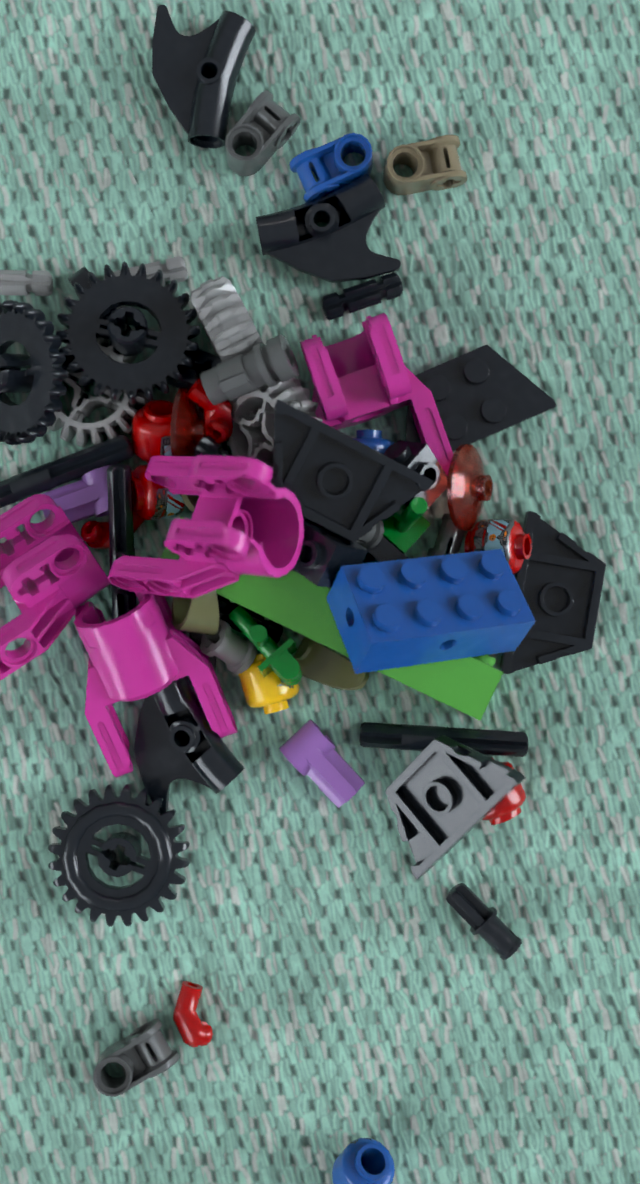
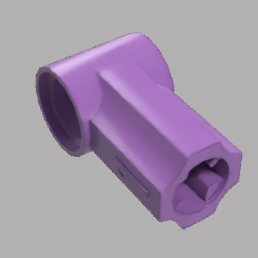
(83, 497)
(316, 757)

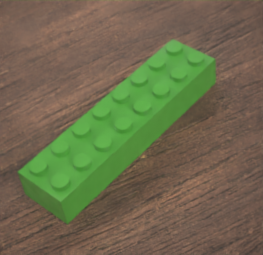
(303, 607)

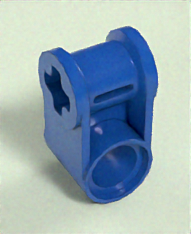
(328, 165)

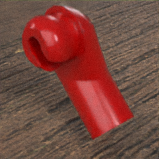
(217, 417)
(97, 533)
(186, 1018)

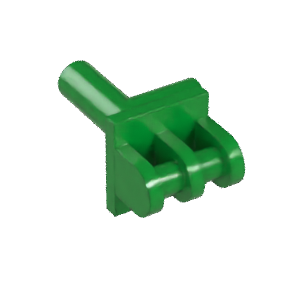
(406, 524)
(277, 658)

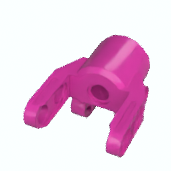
(369, 379)
(235, 529)
(47, 576)
(136, 659)

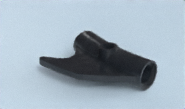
(184, 71)
(331, 251)
(169, 754)

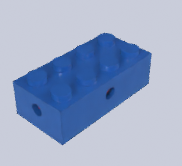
(428, 609)

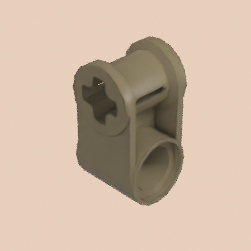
(432, 162)

